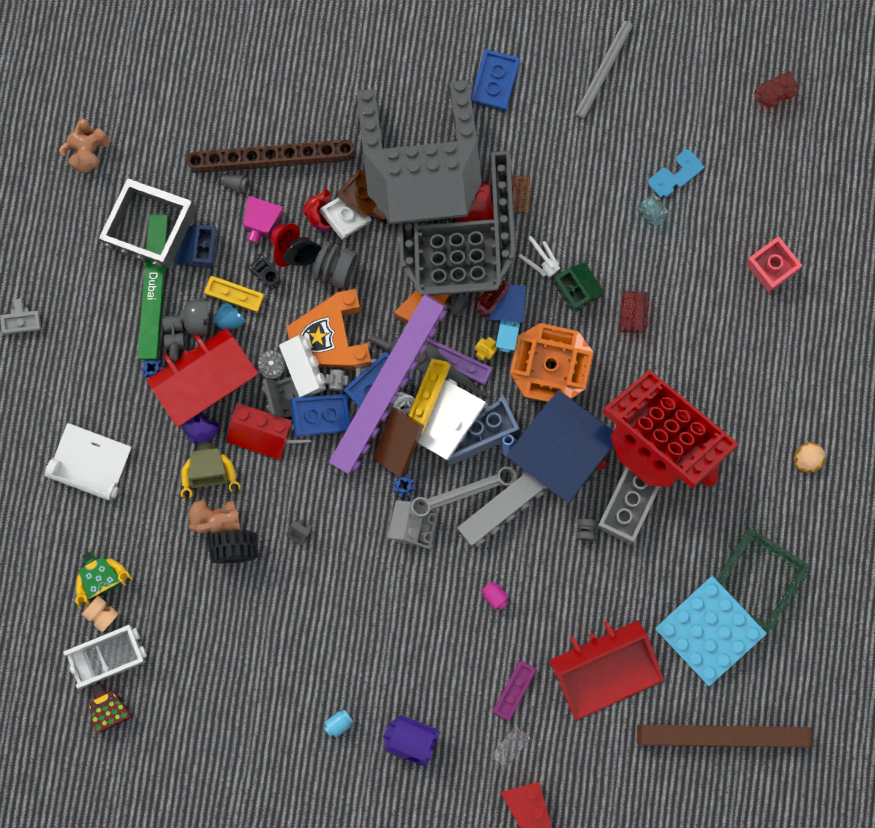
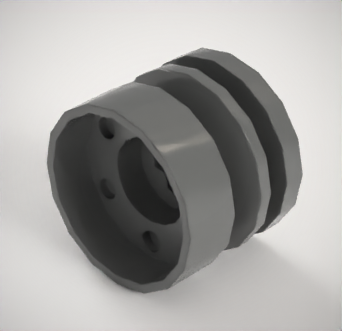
(335, 265)

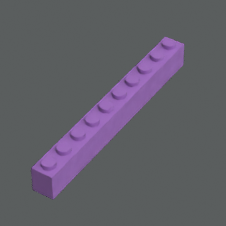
(387, 384)

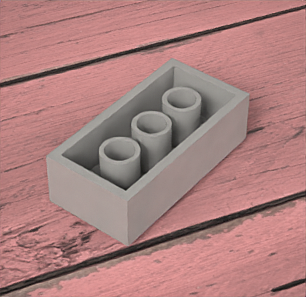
(628, 507)

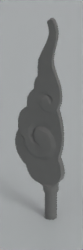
(424, 360)

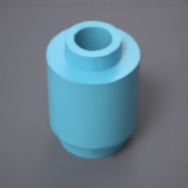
(338, 723)

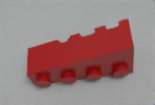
(527, 806)

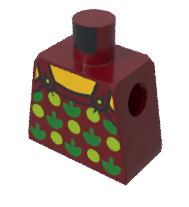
(107, 709)

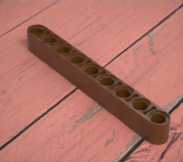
(262, 151)
(725, 736)

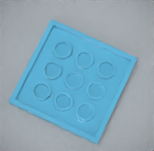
(710, 630)

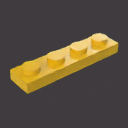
(429, 391)

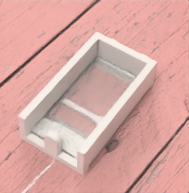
(106, 656)

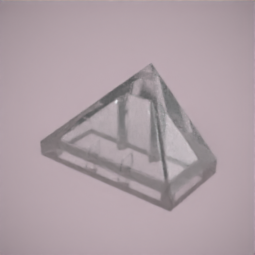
(510, 747)

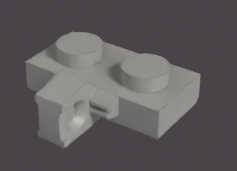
(20, 320)

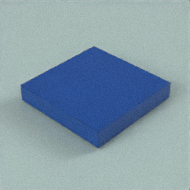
(512, 306)

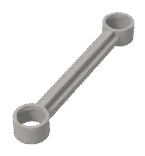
(462, 492)

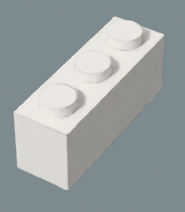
(303, 366)

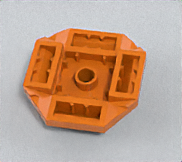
(553, 344)

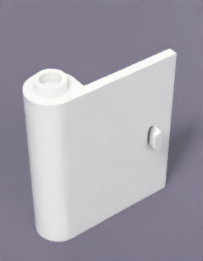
(450, 419)
(86, 465)

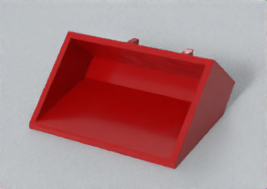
(201, 377)
(606, 669)

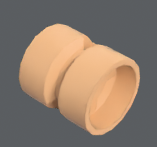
(100, 613)

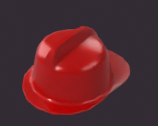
(281, 238)

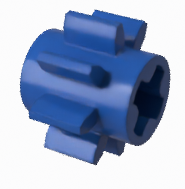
(151, 363)
(406, 481)

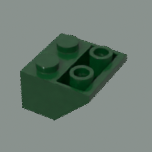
(578, 287)

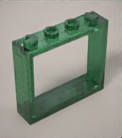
(792, 588)

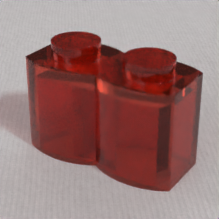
(488, 301)

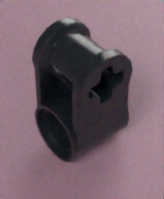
(262, 270)

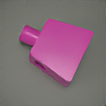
(261, 218)

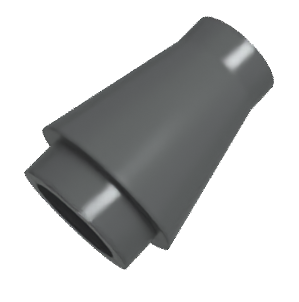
(236, 182)

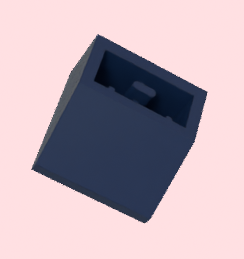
(198, 247)

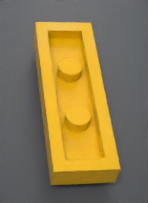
(234, 294)

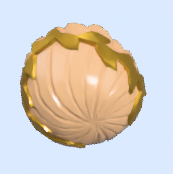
(809, 457)

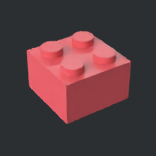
(773, 264)

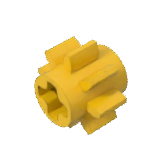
(486, 348)

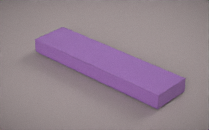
(468, 366)

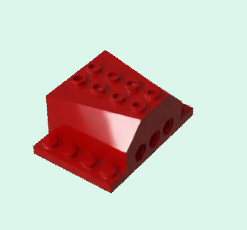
(664, 434)

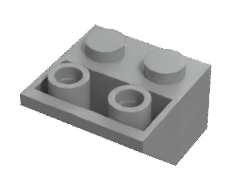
(409, 529)

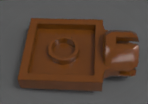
(355, 195)

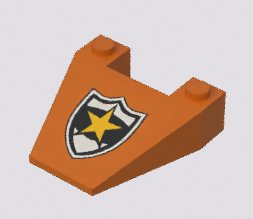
(327, 332)

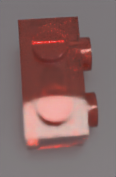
(775, 90)

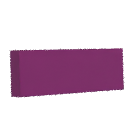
(514, 690)

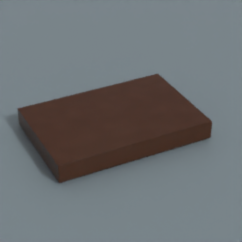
(398, 442)

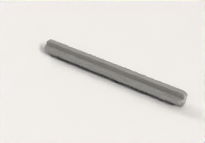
(603, 69)

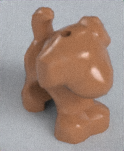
(84, 159)
(220, 520)

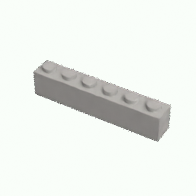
(501, 509)

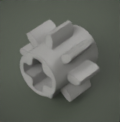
(337, 380)

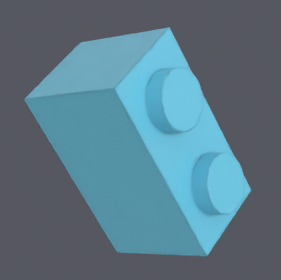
(507, 335)

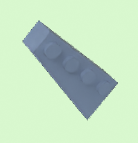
(486, 431)

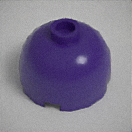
(200, 429)

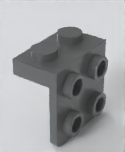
(279, 396)

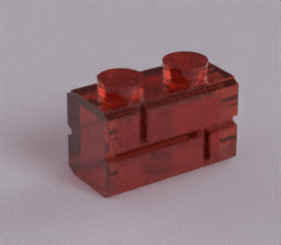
(633, 312)

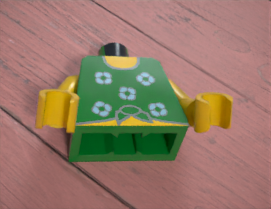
(98, 578)

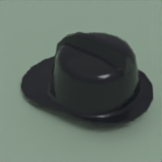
(301, 252)

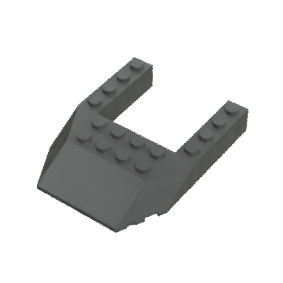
(427, 178)
(464, 254)

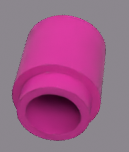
(495, 596)

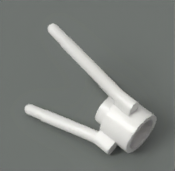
(550, 266)

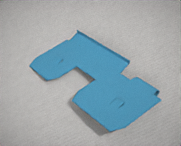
(664, 180)

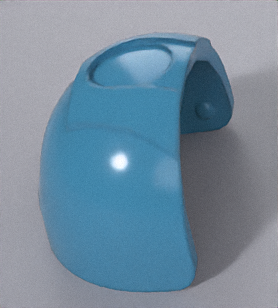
(228, 317)

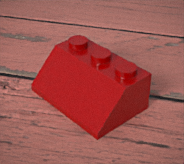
(259, 431)

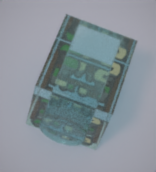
(652, 210)

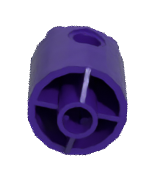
(410, 740)

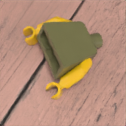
(207, 469)

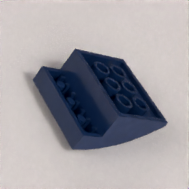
(563, 446)

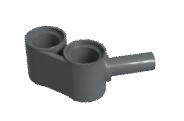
(174, 337)

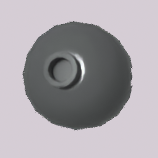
(195, 316)

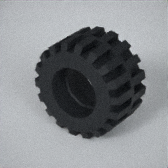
(233, 547)

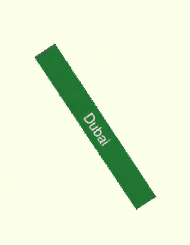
(152, 291)

